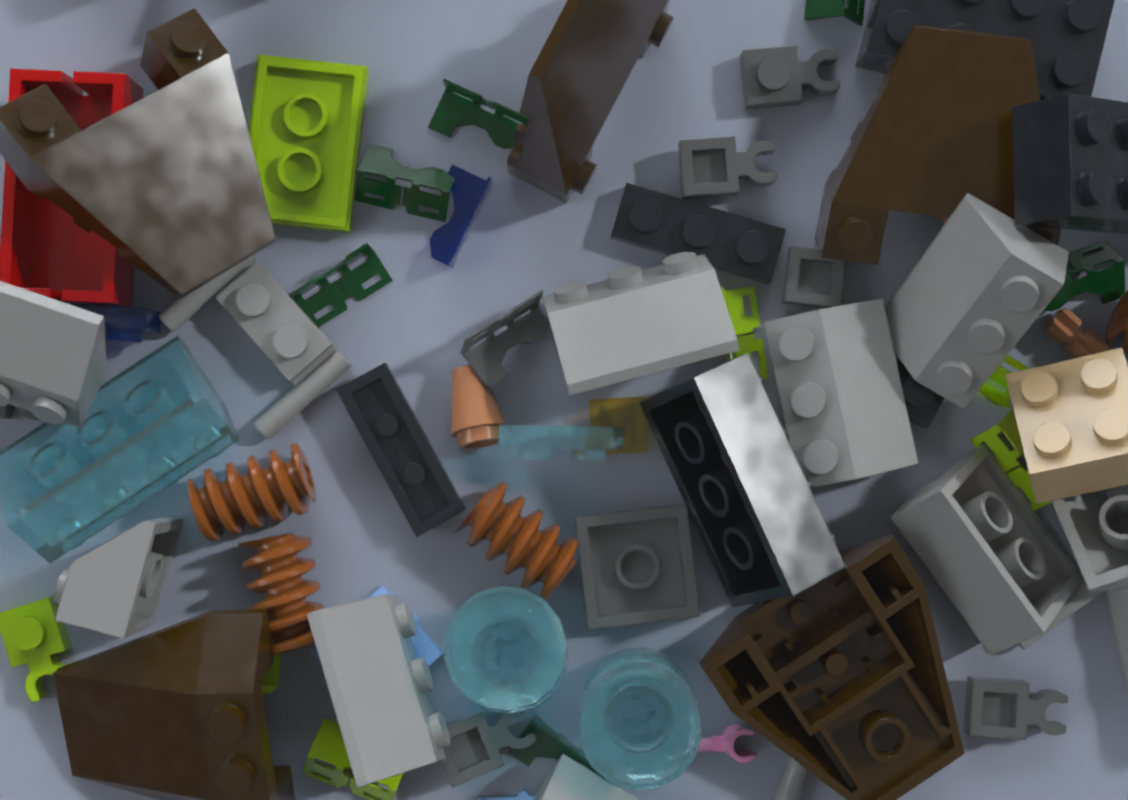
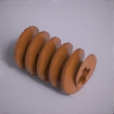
(252, 494)
(520, 540)
(284, 588)

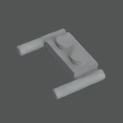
(278, 330)

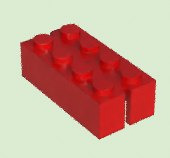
(38, 239)

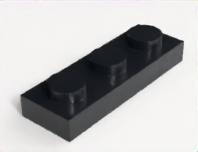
(679, 225)
(401, 449)

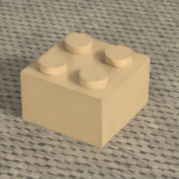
(1073, 424)

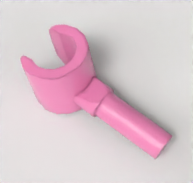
(726, 741)

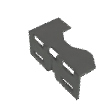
(488, 355)

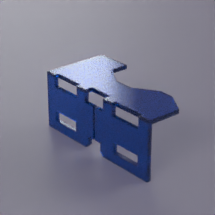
(468, 196)

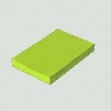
(308, 139)

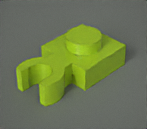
(35, 639)

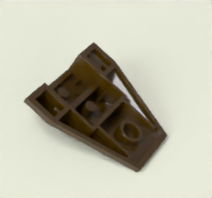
(845, 676)
(177, 712)

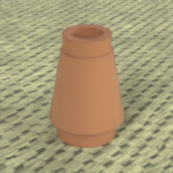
(473, 411)

